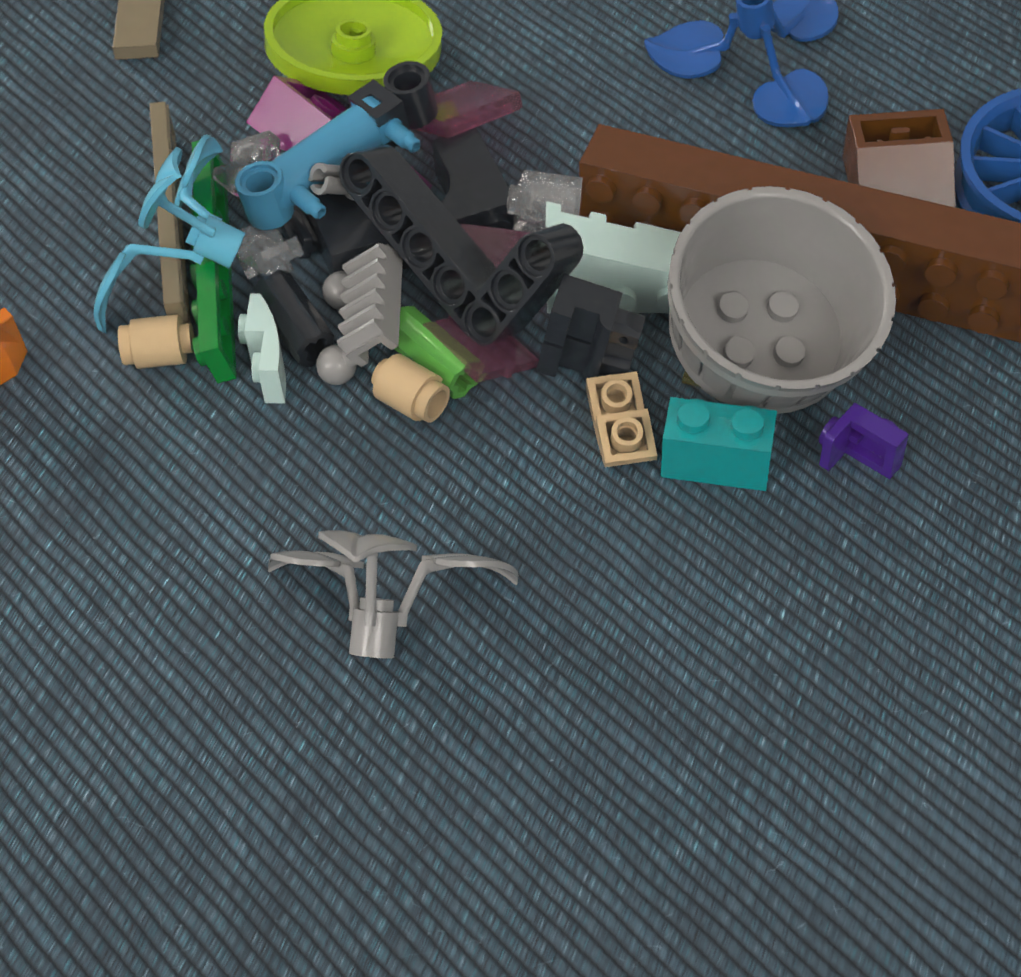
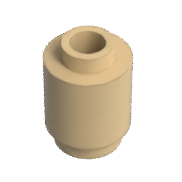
(155, 341)
(410, 388)

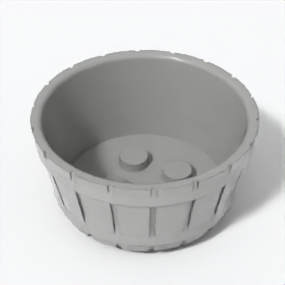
(777, 298)

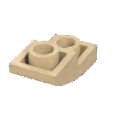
(620, 419)

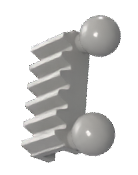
(369, 303)

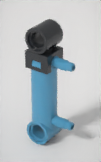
(374, 119)

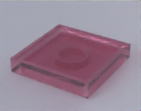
(471, 106)

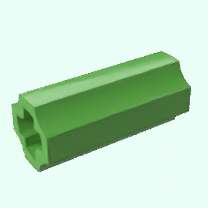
(425, 349)

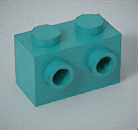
(718, 443)

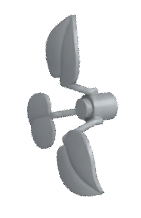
(373, 618)

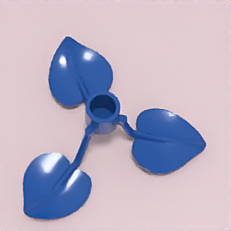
(789, 101)

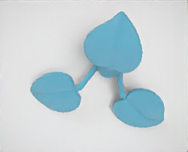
(208, 233)

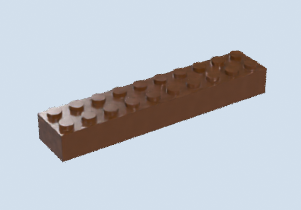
(942, 258)

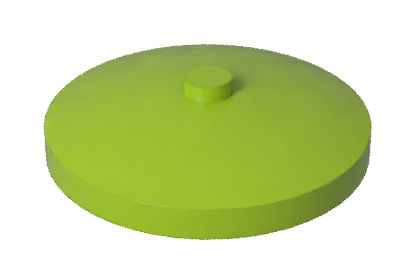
(349, 42)

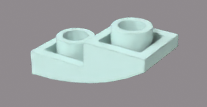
(261, 336)

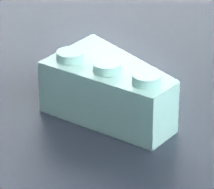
(621, 258)

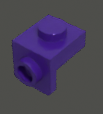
(865, 438)

